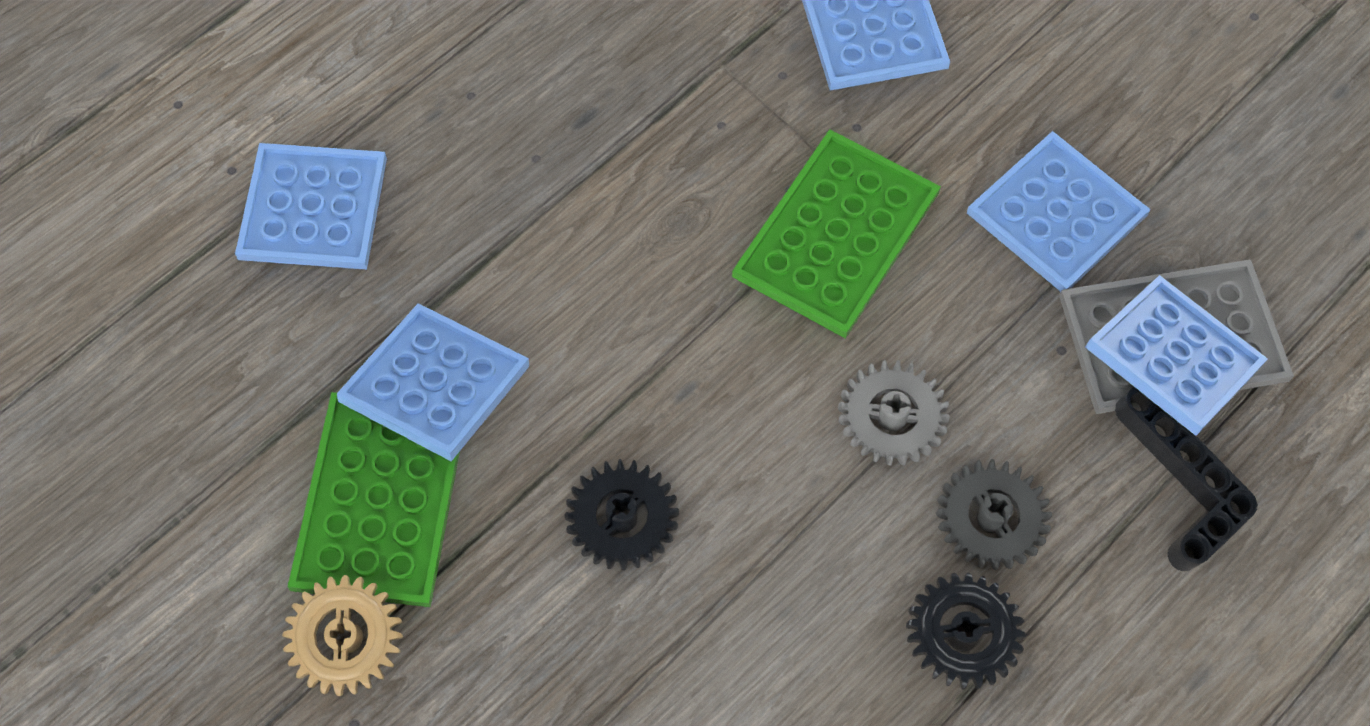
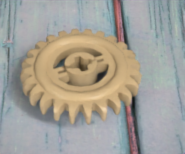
(342, 671)

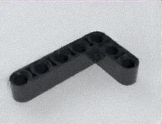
(1192, 476)

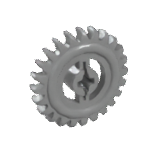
(900, 390)

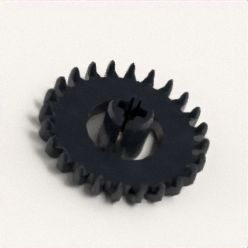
(621, 484)
(932, 635)

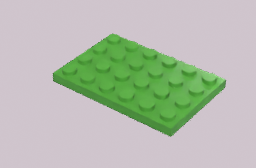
(836, 233)
(373, 510)

